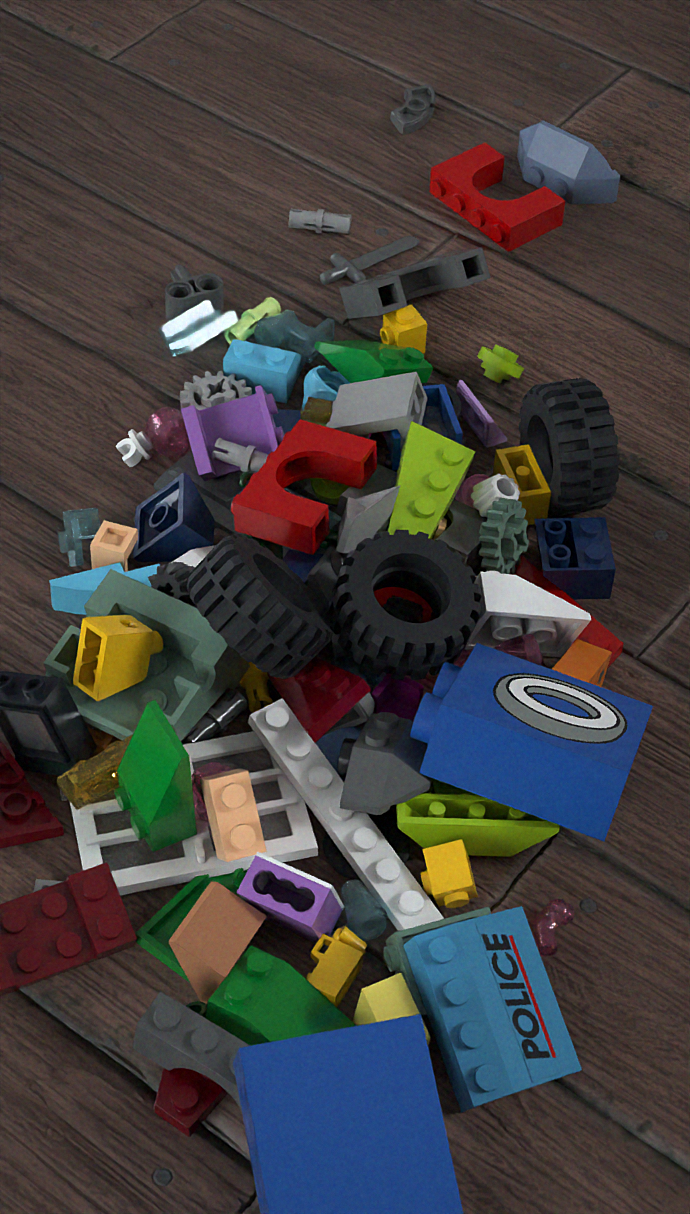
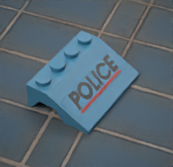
(491, 1007)

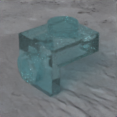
(77, 526)

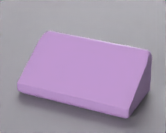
(478, 417)

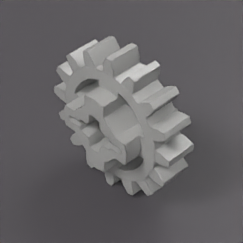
(213, 390)

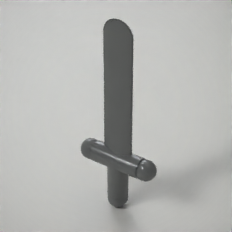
(353, 267)

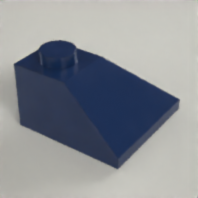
(172, 522)

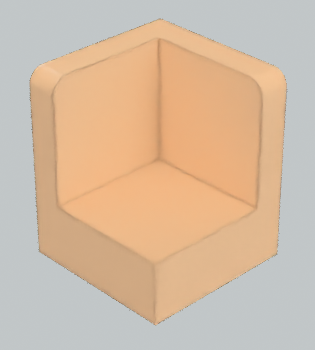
(112, 545)

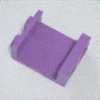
(238, 421)

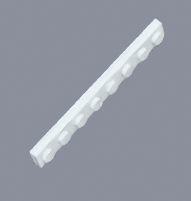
(350, 830)

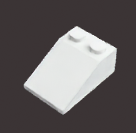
(519, 607)

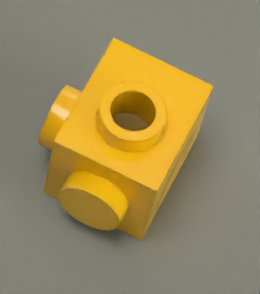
(404, 328)
(448, 874)

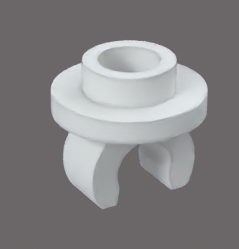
(135, 447)

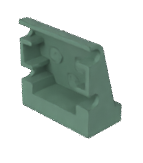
(181, 678)

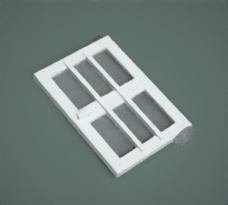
(107, 833)

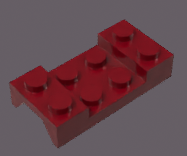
(62, 928)

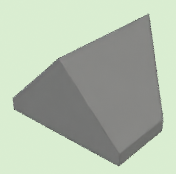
(365, 518)

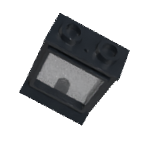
(42, 723)

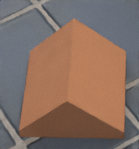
(214, 937)

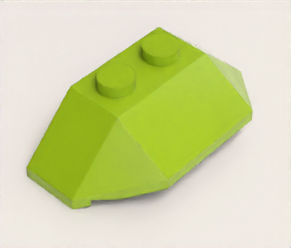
(483, 824)

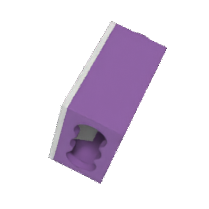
(291, 898)

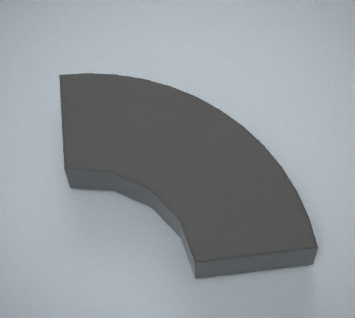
(416, 110)

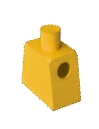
(113, 654)

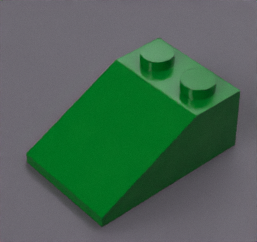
(373, 360)
(157, 782)
(271, 1002)

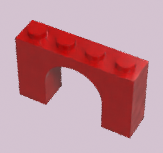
(504, 221)
(304, 453)

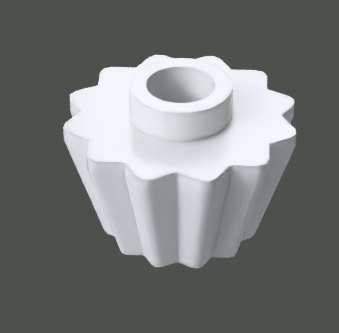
(491, 490)

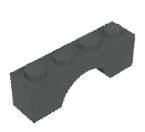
(183, 1039)

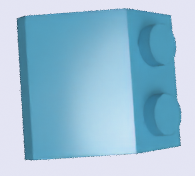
(265, 366)

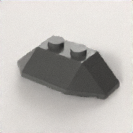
(384, 766)

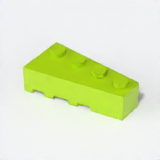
(428, 480)

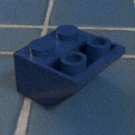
(576, 555)

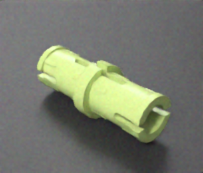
(246, 325)

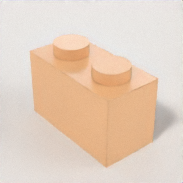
(232, 814)

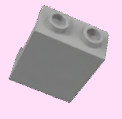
(379, 405)

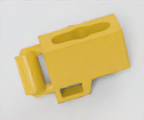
(338, 965)

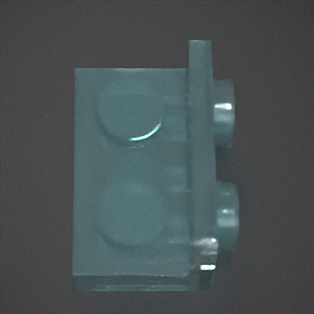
(195, 327)

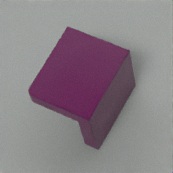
(398, 697)

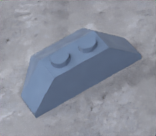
(566, 165)

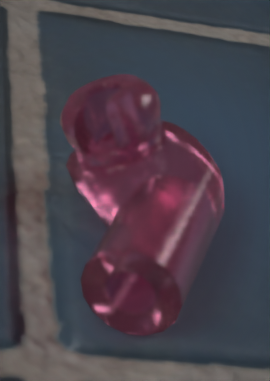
(546, 922)

